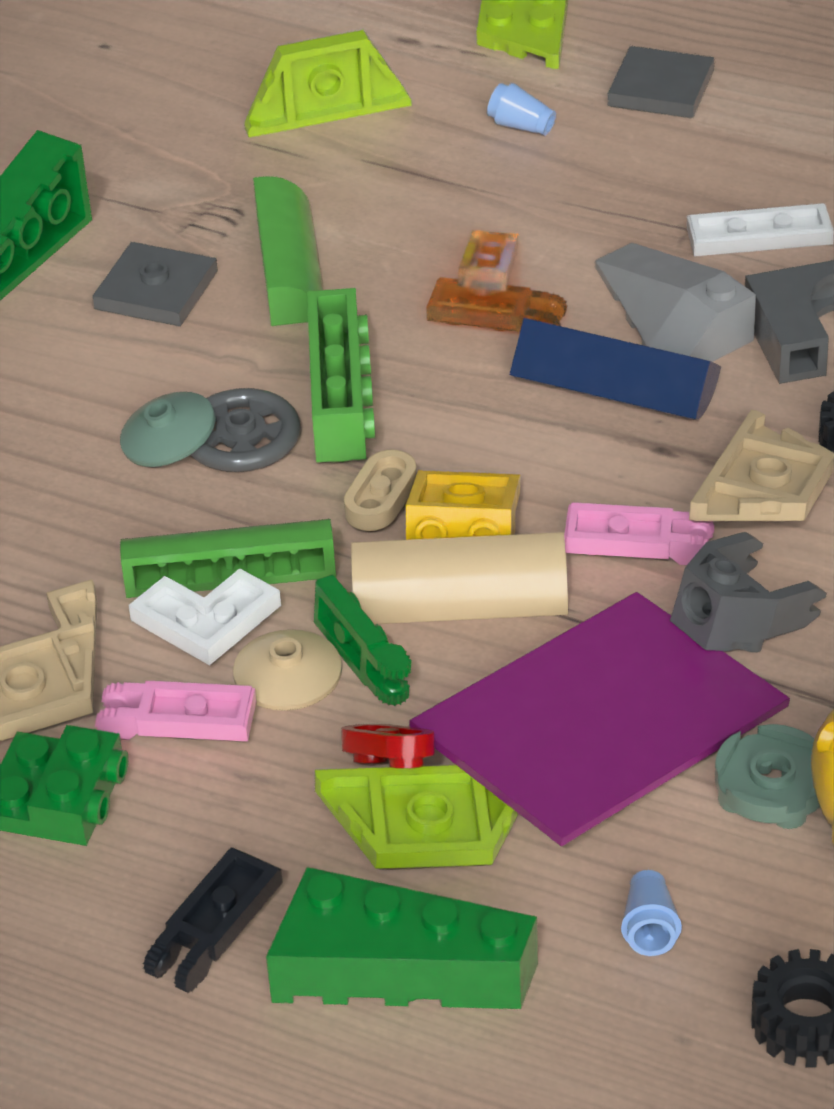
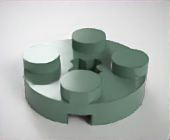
(765, 799)

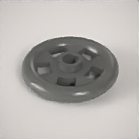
(245, 428)

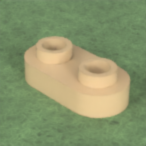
(380, 490)

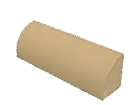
(461, 578)

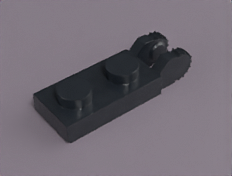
(212, 917)

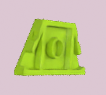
(523, 28)
(324, 83)
(417, 815)

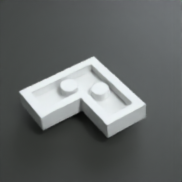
(206, 624)

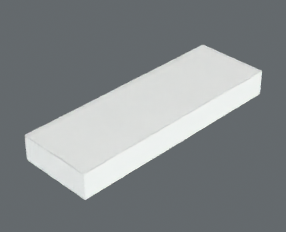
(759, 229)

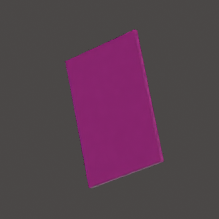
(598, 717)

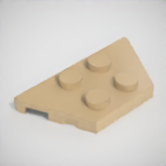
(763, 476)

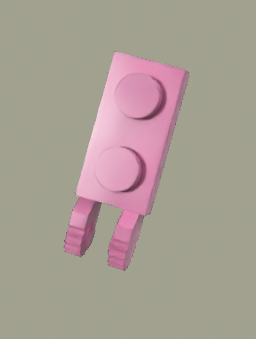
(634, 532)
(178, 710)

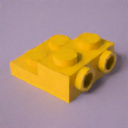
(461, 505)

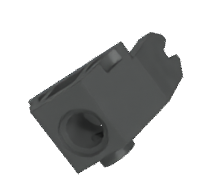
(730, 609)

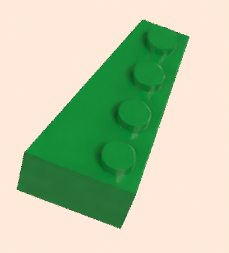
(40, 205)

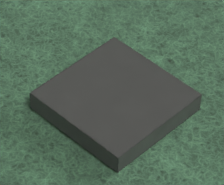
(661, 81)

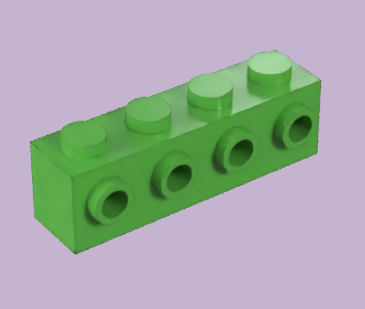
(336, 377)

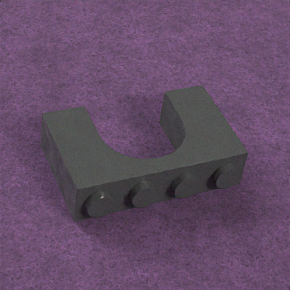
(789, 321)

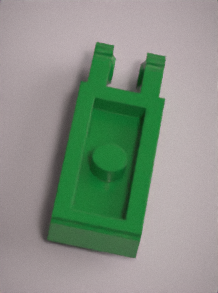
(361, 642)

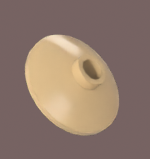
(288, 669)

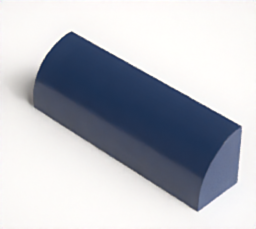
(614, 369)

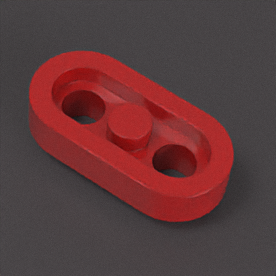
(377, 742)

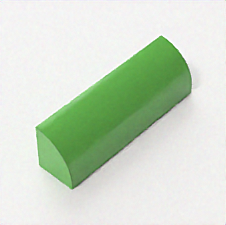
(286, 248)
(209, 557)

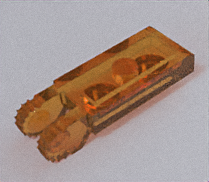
(498, 311)

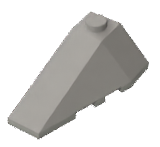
(679, 302)

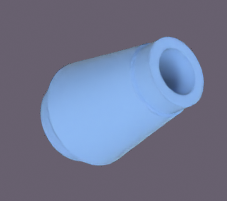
(520, 110)
(650, 916)

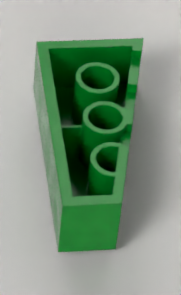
(400, 946)

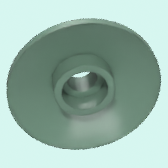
(167, 429)

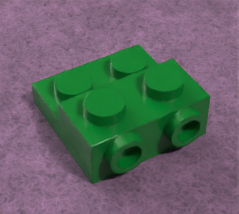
(61, 784)

